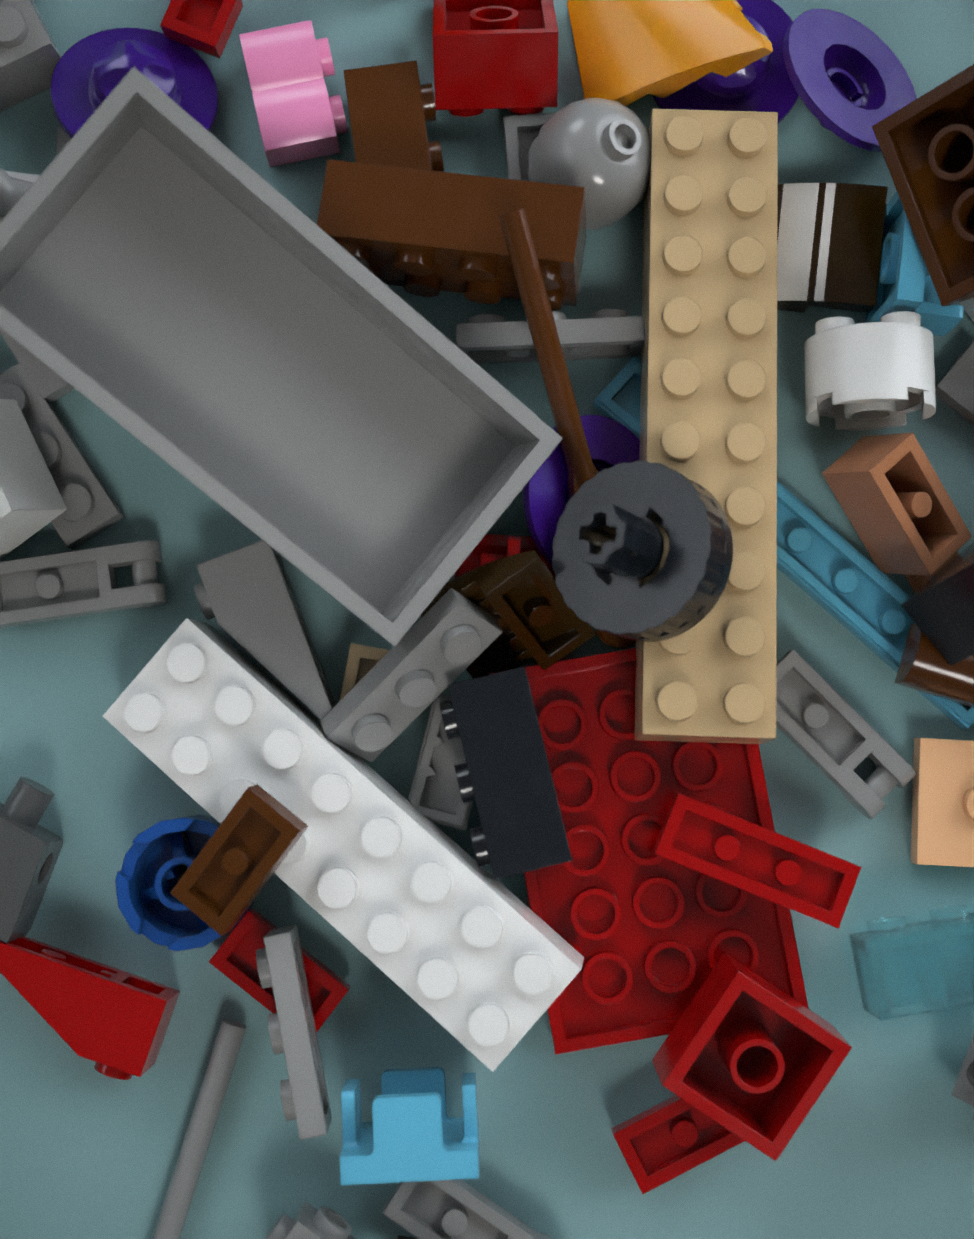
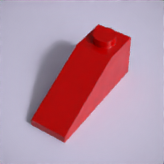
(91, 1005)

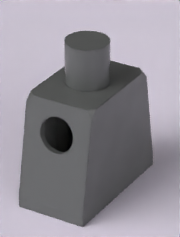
(26, 857)

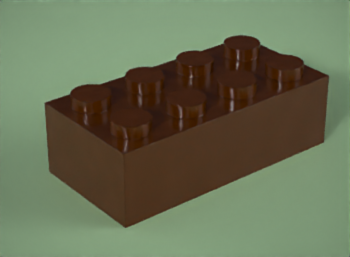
(446, 229)

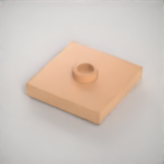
(943, 802)

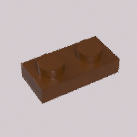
(239, 859)

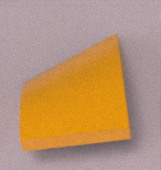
(659, 44)

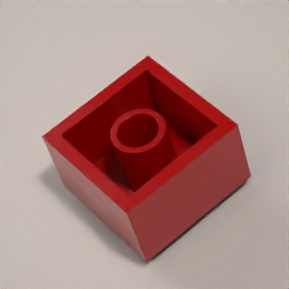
(750, 1056)

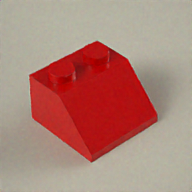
(495, 56)

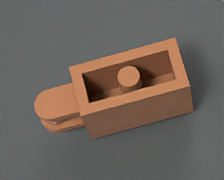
(898, 506)

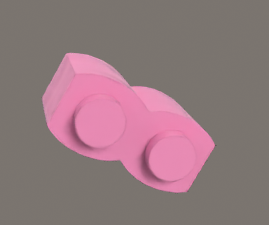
(291, 94)

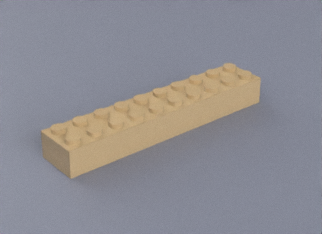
(714, 409)

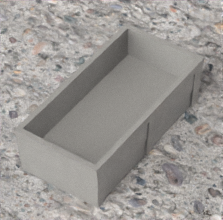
(261, 358)

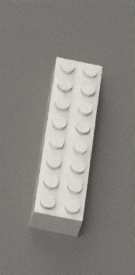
(367, 855)

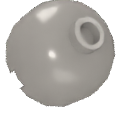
(597, 148)

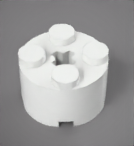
(869, 372)

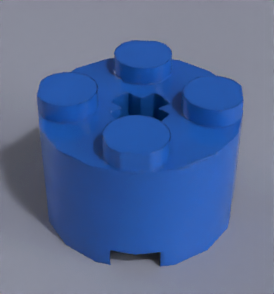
(152, 872)

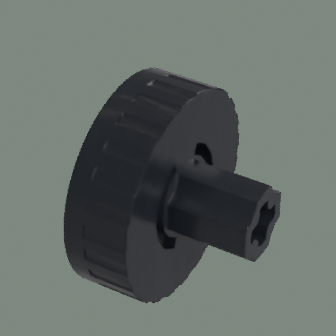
(611, 545)

